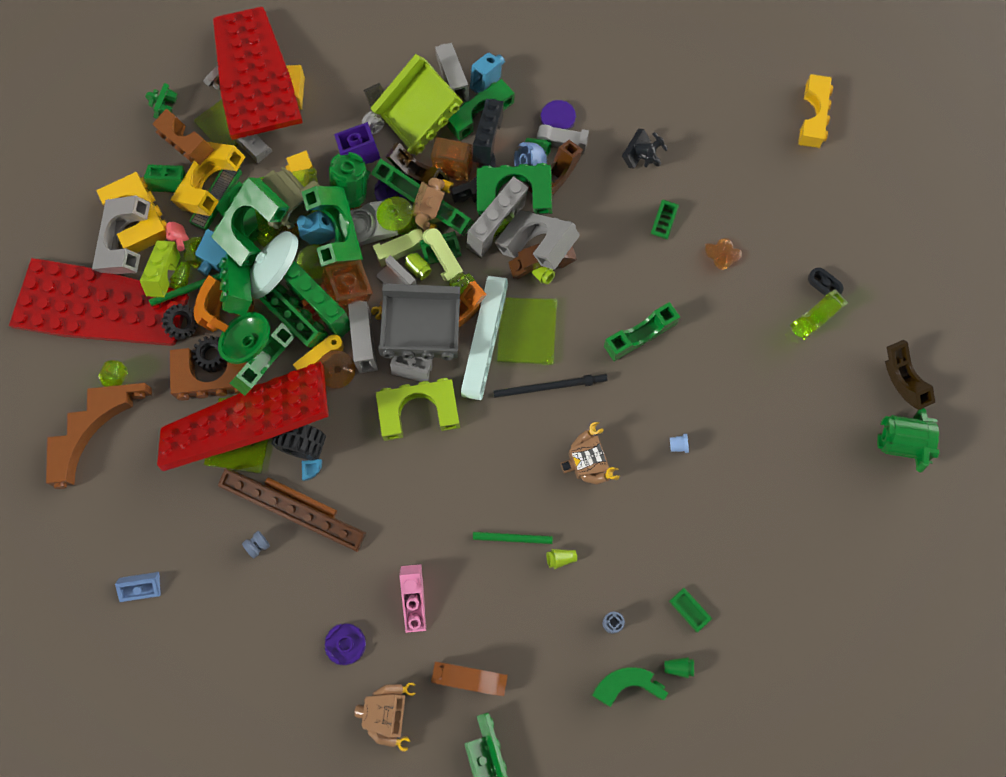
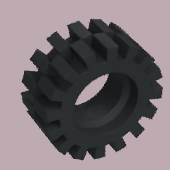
(171, 329)
(199, 354)

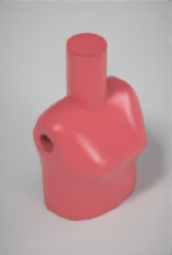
(176, 233)

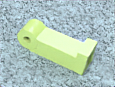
(399, 247)
(442, 251)

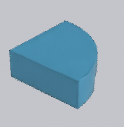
(310, 468)

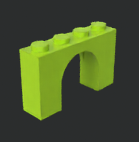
(392, 401)

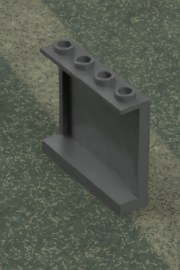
(420, 321)

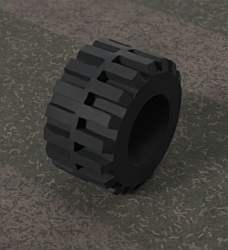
(302, 442)

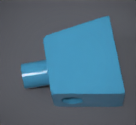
(485, 72)
(316, 228)
(209, 254)

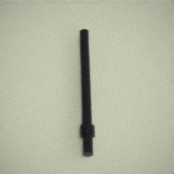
(586, 380)

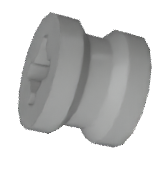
(374, 122)

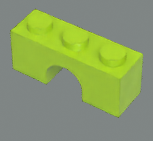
(155, 275)

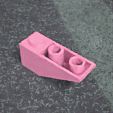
(413, 598)

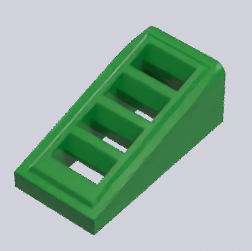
(670, 206)

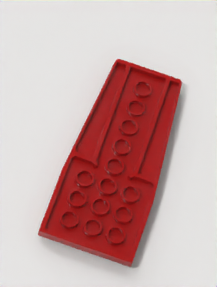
(253, 75)
(90, 305)
(244, 420)

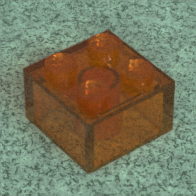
(452, 158)
(347, 283)

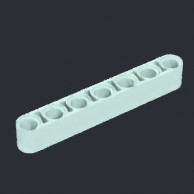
(484, 338)

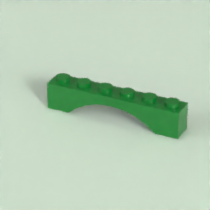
(410, 188)

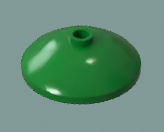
(244, 338)

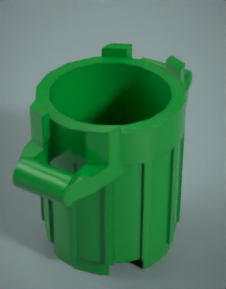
(351, 173)
(910, 438)

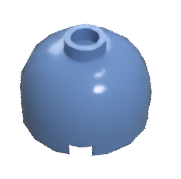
(529, 154)

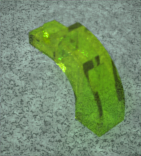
(818, 315)

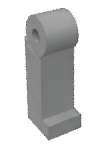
(559, 136)

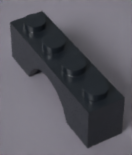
(485, 136)

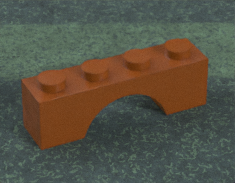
(172, 131)

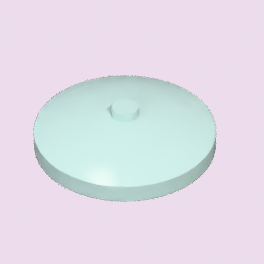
(272, 263)

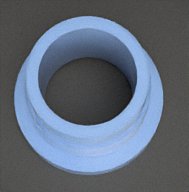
(679, 443)

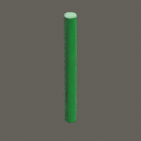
(180, 291)
(512, 537)

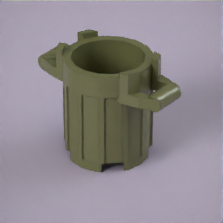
(290, 191)

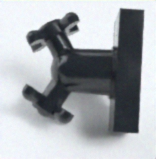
(641, 148)

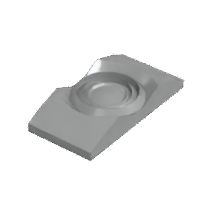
(367, 226)

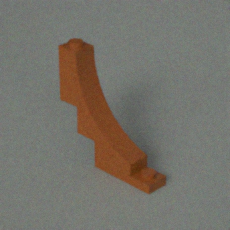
(102, 405)

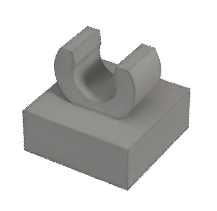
(212, 77)

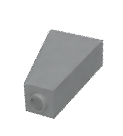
(452, 70)
(362, 337)

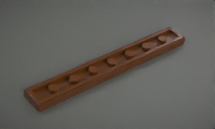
(292, 509)

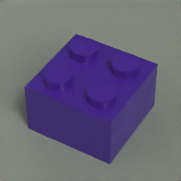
(358, 141)

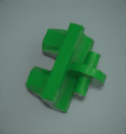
(159, 100)

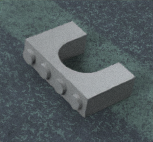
(507, 202)
(116, 216)
(526, 225)

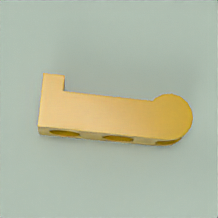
(329, 344)

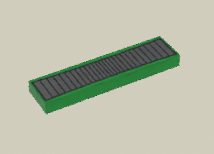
(222, 184)

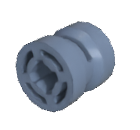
(252, 548)
(613, 622)

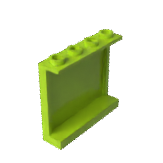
(417, 104)

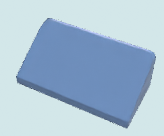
(138, 587)

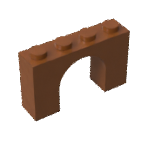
(184, 381)

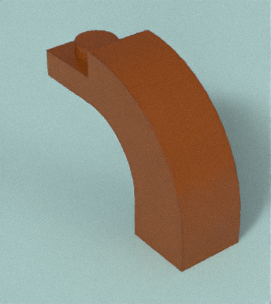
(469, 679)

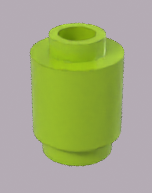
(417, 266)

